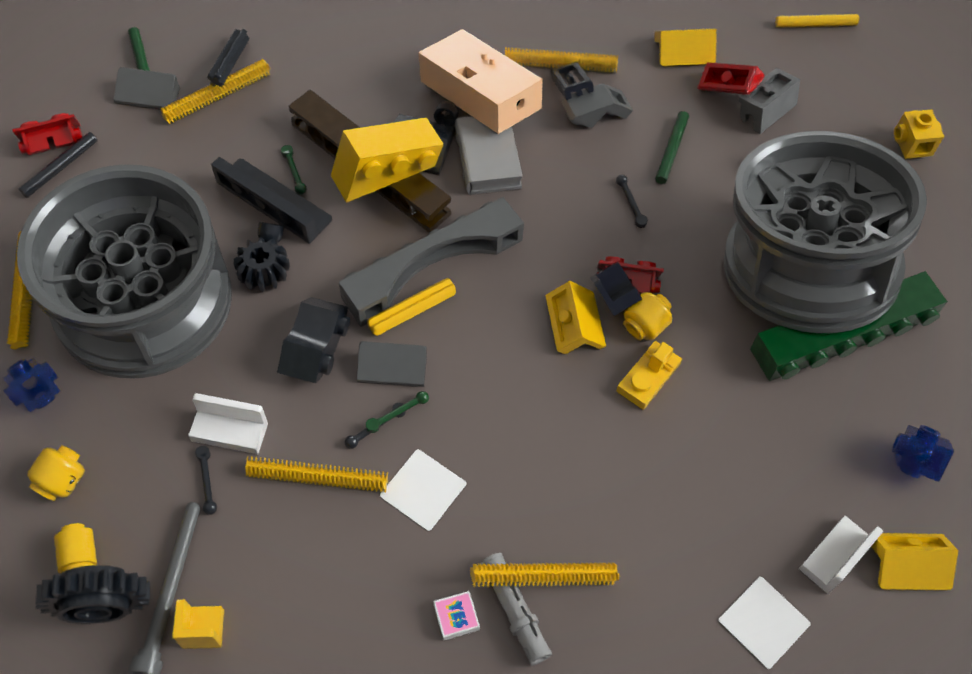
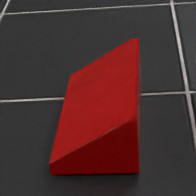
(730, 78)

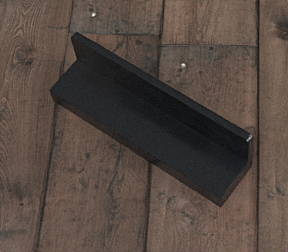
(271, 198)

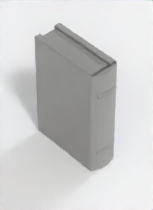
(487, 158)

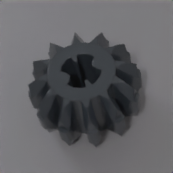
(261, 264)

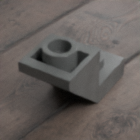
(592, 106)

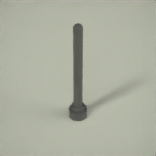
(148, 658)

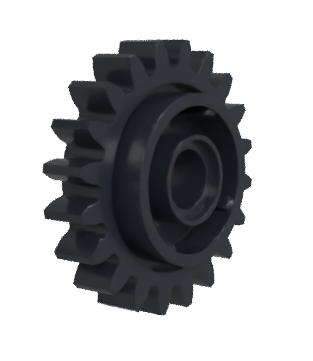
(92, 594)

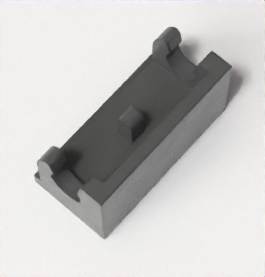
(770, 99)

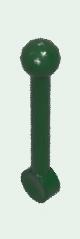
(287, 152)
(373, 424)

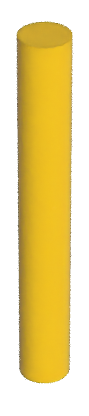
(817, 20)

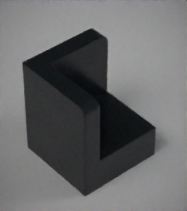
(615, 288)

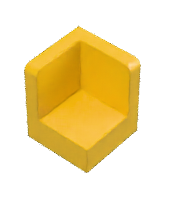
(198, 625)

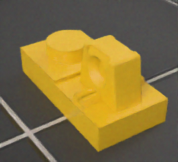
(649, 374)

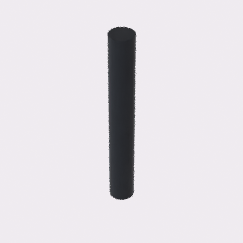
(58, 164)

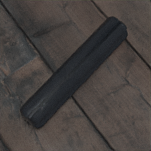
(228, 57)

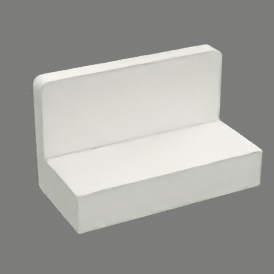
(228, 424)
(838, 554)

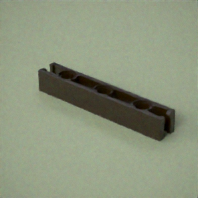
(413, 195)

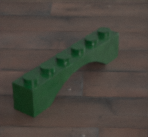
(787, 351)

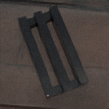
(566, 90)

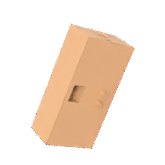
(481, 80)

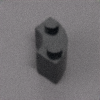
(313, 340)

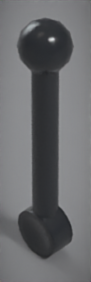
(641, 220)
(352, 441)
(203, 454)

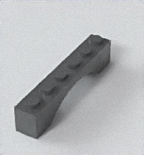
(483, 231)

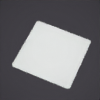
(423, 489)
(764, 622)

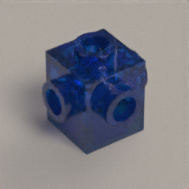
(38, 394)
(922, 452)

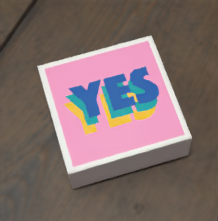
(456, 615)

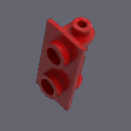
(35, 134)
(641, 275)

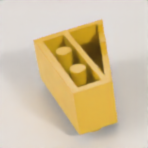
(383, 155)

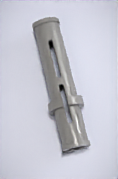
(522, 621)

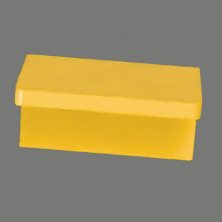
(686, 46)
(574, 318)
(915, 561)

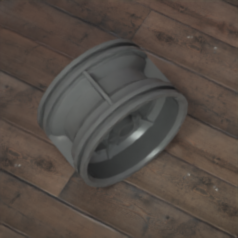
(822, 230)
(108, 241)

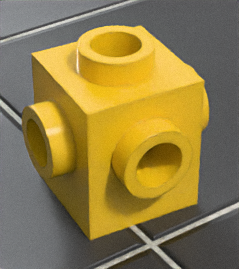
(918, 133)

